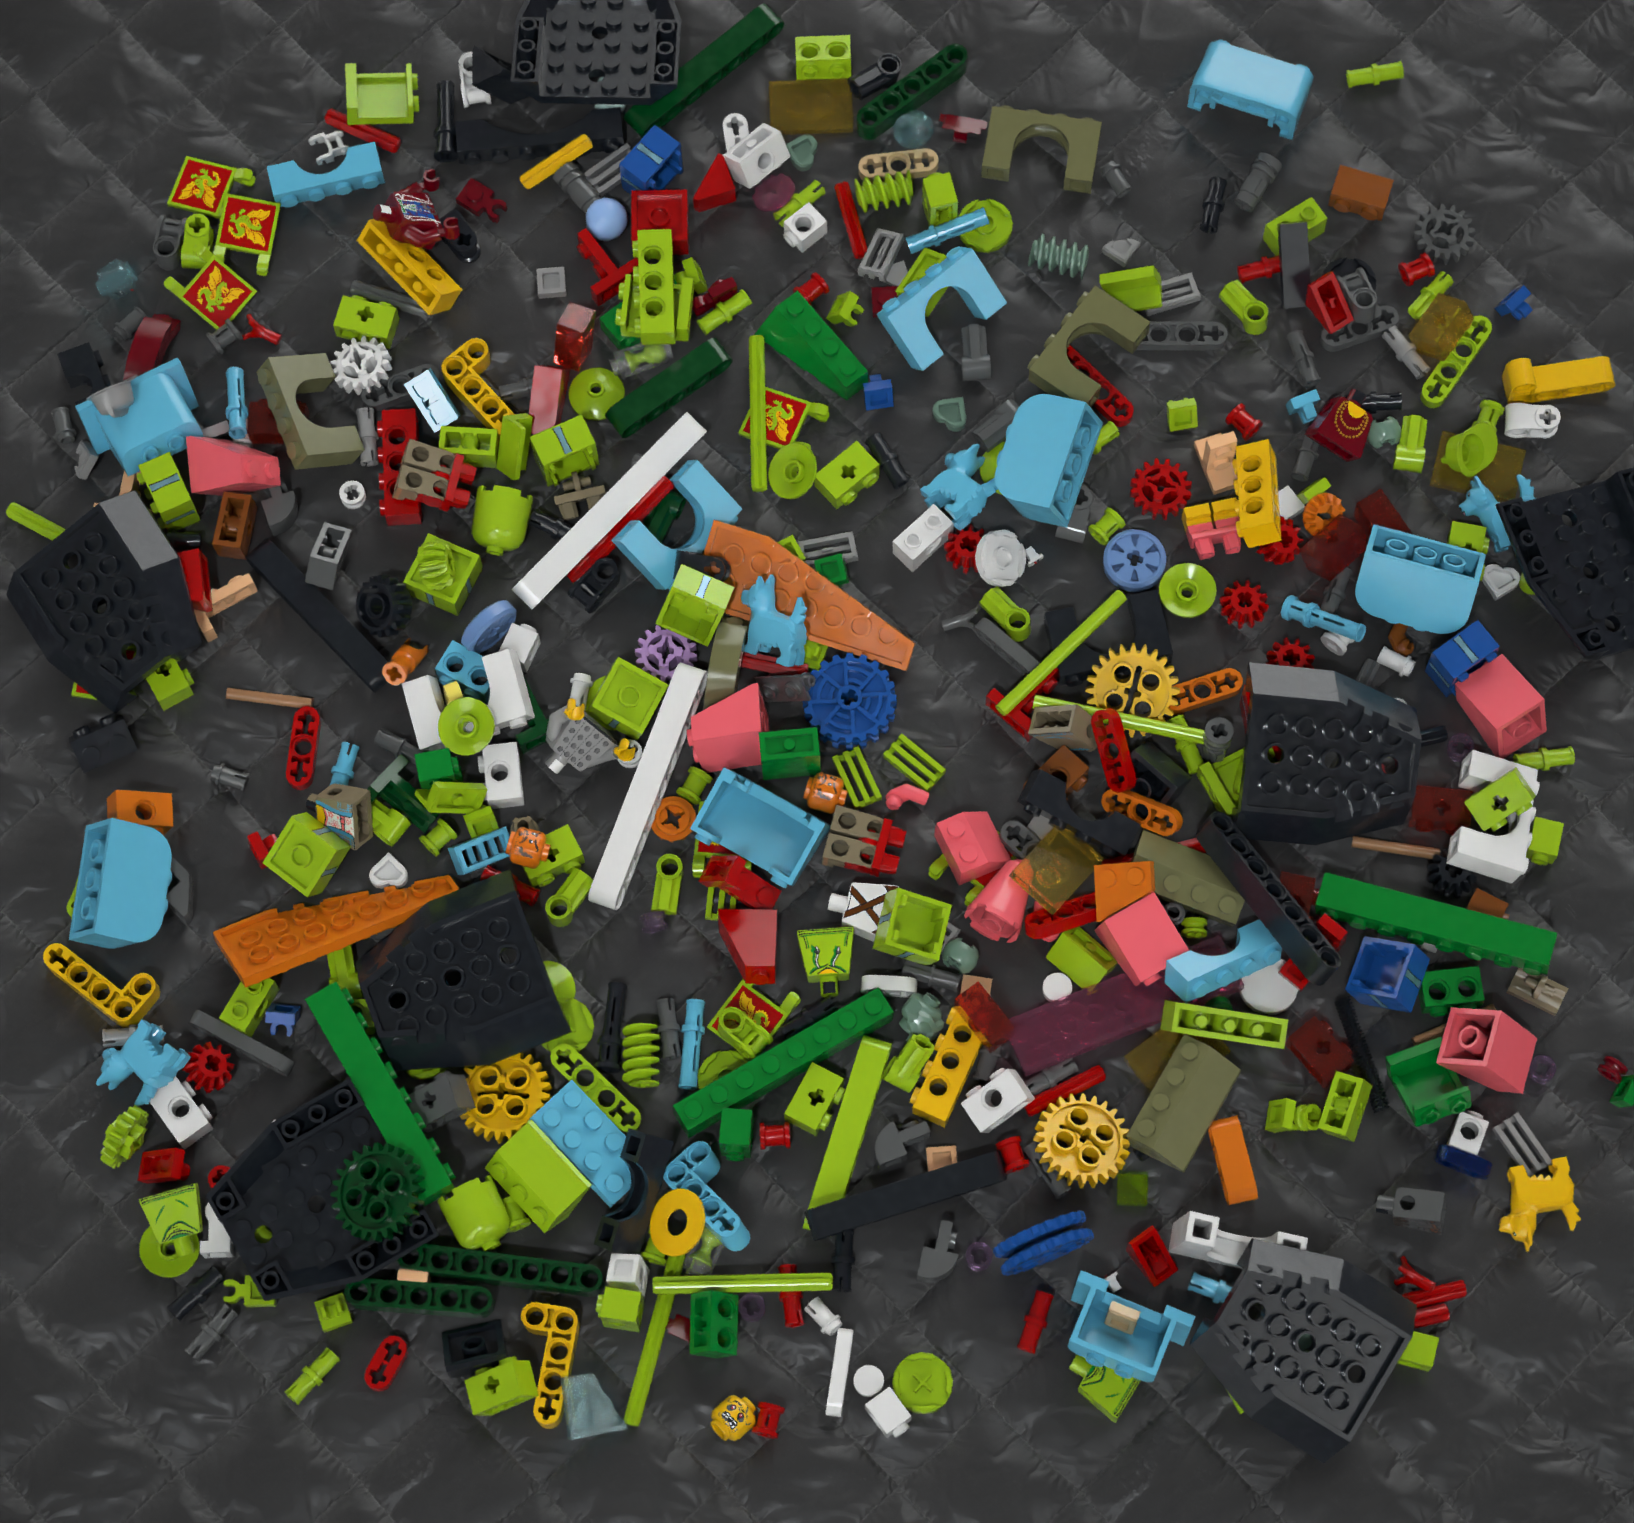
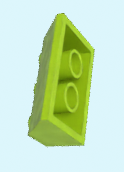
(538, 1176)

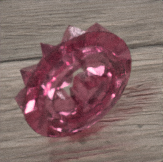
(769, 201)

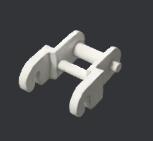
(329, 157)

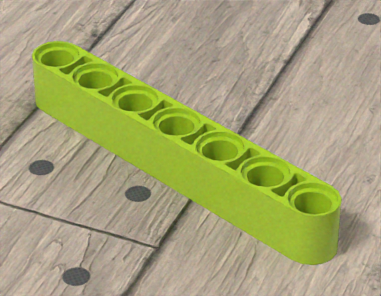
(851, 1122)

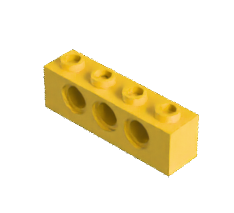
(410, 268)
(1257, 494)
(939, 1108)

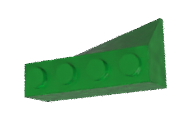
(808, 341)

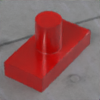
(163, 1166)

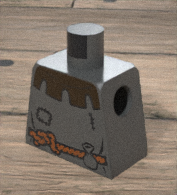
(1427, 1210)

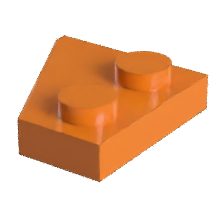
(1121, 885)

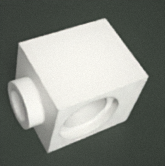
(807, 217)
(524, 641)
(1476, 1123)
(627, 1272)
(889, 1413)

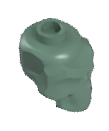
(922, 1016)

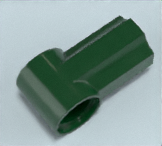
(663, 515)

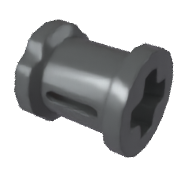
(224, 336)

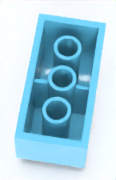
(1047, 457)
(1418, 581)
(121, 884)

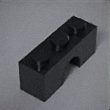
(83, 368)

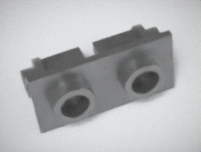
(786, 687)

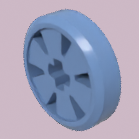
(1137, 577)
(489, 626)

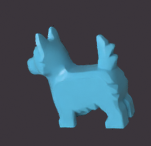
(957, 490)
(1482, 503)
(773, 629)
(146, 1058)

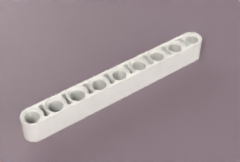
(609, 510)
(648, 786)

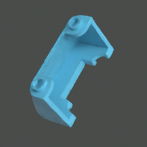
(1252, 85)
(759, 827)

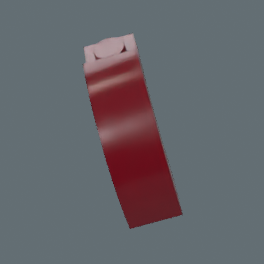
(150, 344)

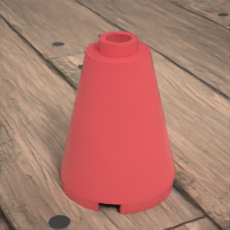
(999, 906)

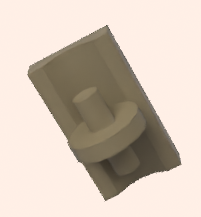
(568, 501)
(1537, 991)

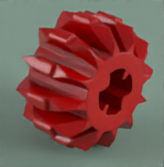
(956, 550)
(1283, 550)
(1245, 593)
(1290, 651)
(217, 1075)

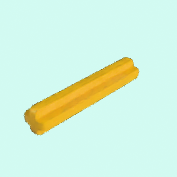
(555, 161)

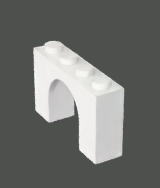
(507, 700)
(1487, 854)
(1199, 1238)

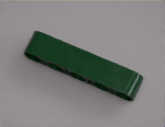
(915, 80)
(668, 388)
(433, 1305)

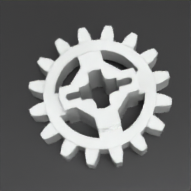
(361, 365)

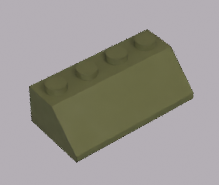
(1189, 879)
(1183, 1103)

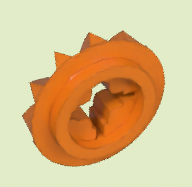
(1321, 504)
(678, 807)

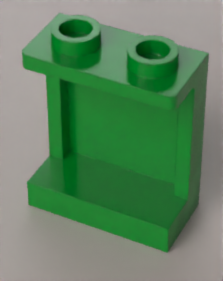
(790, 753)
(1424, 1085)

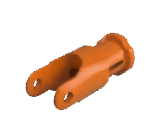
(403, 663)

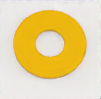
(694, 1210)

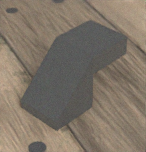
(181, 896)

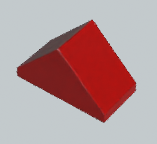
(716, 187)
(1328, 303)
(1151, 1256)

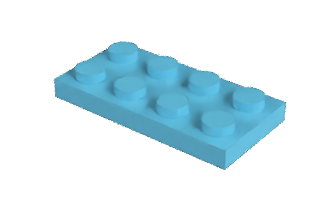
(586, 1140)

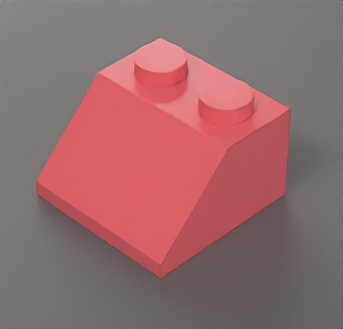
(970, 845)

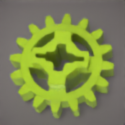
(124, 1136)

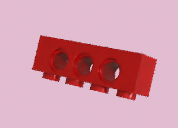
(396, 424)

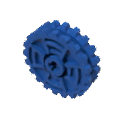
(866, 716)
(1043, 1243)

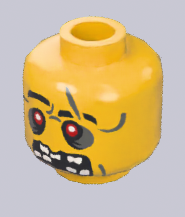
(733, 1418)

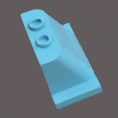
(154, 422)
(1126, 1354)

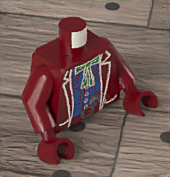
(412, 216)

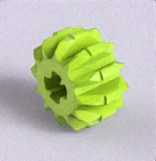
(436, 565)

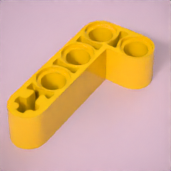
(470, 379)
(1556, 380)
(96, 982)
(550, 1366)

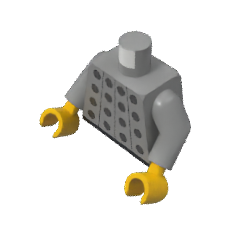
(581, 740)

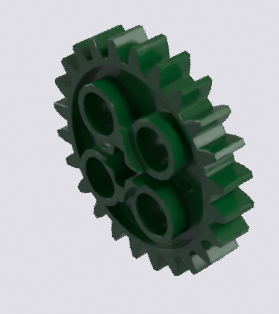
(357, 1181)

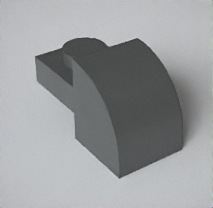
(281, 508)
(891, 1144)
(938, 1262)

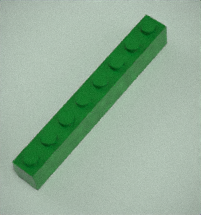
(1436, 924)
(783, 1062)
(377, 1089)

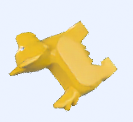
(1536, 1196)

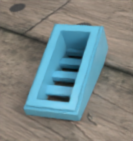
(459, 861)

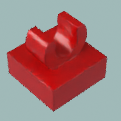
(261, 847)

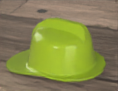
(1471, 450)

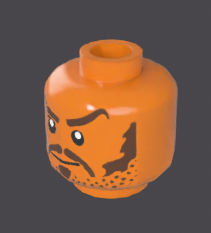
(825, 792)
(527, 847)

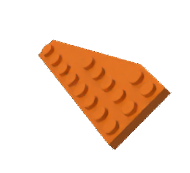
(831, 613)
(283, 940)

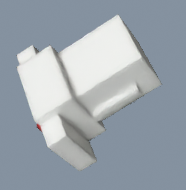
(1033, 557)
(1113, 1283)

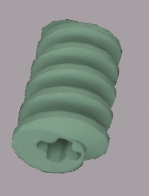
(1059, 256)

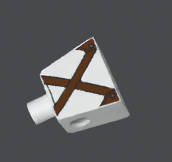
(861, 907)

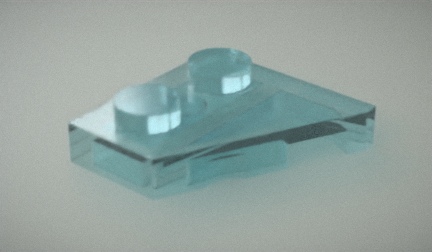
(588, 1408)

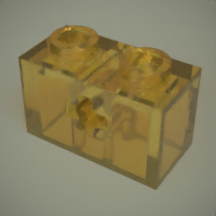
(1441, 327)

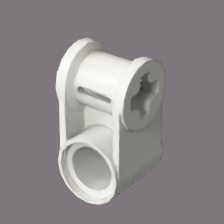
(470, 94)
(1527, 420)

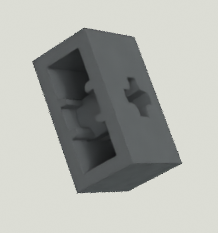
(328, 555)
(441, 1100)

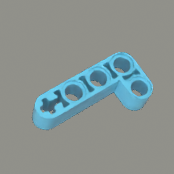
(692, 1172)

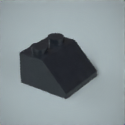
(1155, 777)

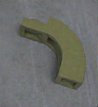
(725, 660)

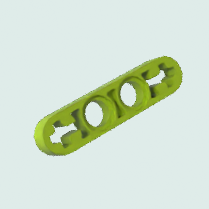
(1457, 362)
(598, 1085)

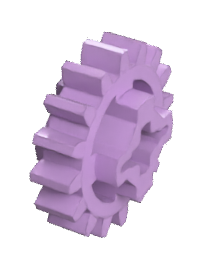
(654, 653)

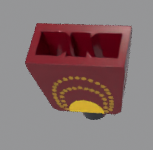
(1342, 426)

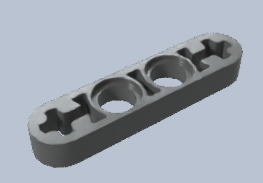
(1173, 342)
(241, 1043)

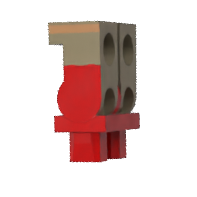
(432, 476)
(860, 842)

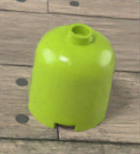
(500, 518)
(476, 1214)

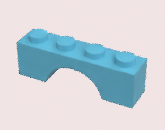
(358, 170)
(1196, 974)

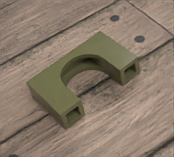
(1012, 126)
(1095, 314)
(306, 442)

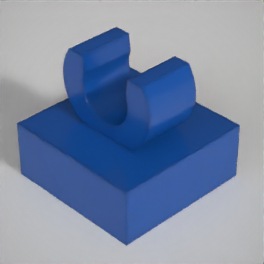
(1515, 303)
(878, 393)
(282, 1014)

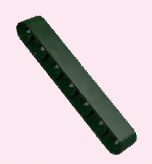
(709, 68)
(513, 1277)

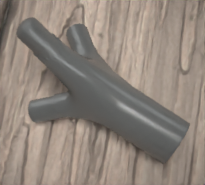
(961, 620)

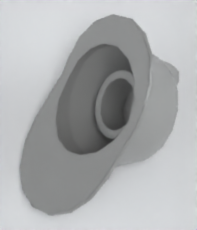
(114, 399)

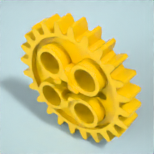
(1107, 683)
(499, 1120)
(1094, 1121)

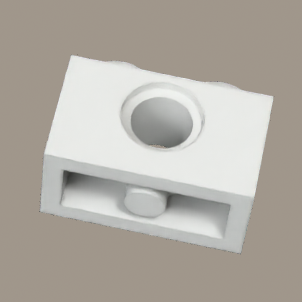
(756, 155)
(922, 538)
(502, 758)
(1014, 1098)
(186, 1128)

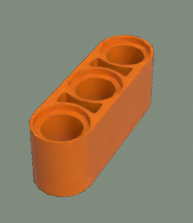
(1232, 1160)

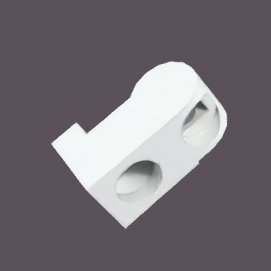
(219, 1243)

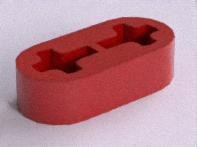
(393, 1366)

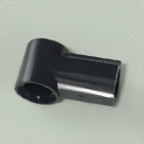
(875, 77)

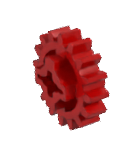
(1174, 492)

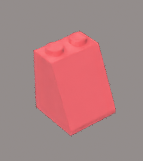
(229, 467)
(1502, 706)
(730, 731)
(1142, 939)
(1487, 1048)

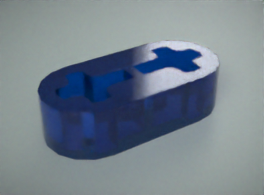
(1463, 1162)

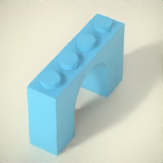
(905, 315)
(709, 503)

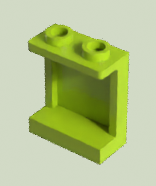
(381, 97)
(682, 302)
(1219, 780)

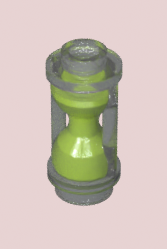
(626, 362)
(700, 1261)

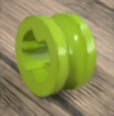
(1194, 927)
(1307, 1117)

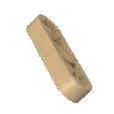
(918, 172)

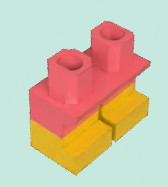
(1212, 526)

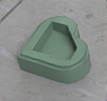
(802, 152)
(951, 413)

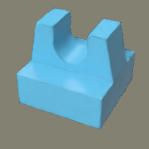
(1304, 406)

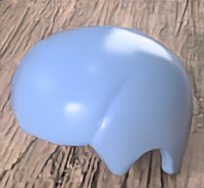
(606, 219)

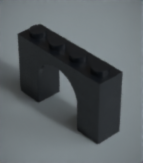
(1148, 629)

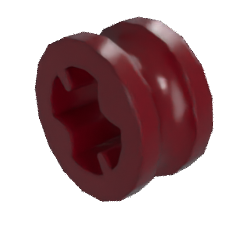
(1612, 1069)

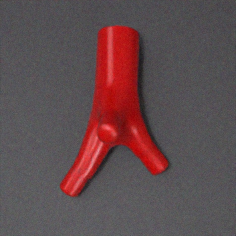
(261, 332)
(1413, 1277)

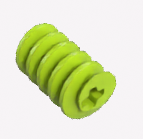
(884, 191)
(639, 1056)

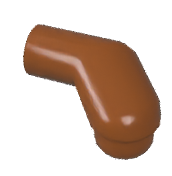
(1399, 640)

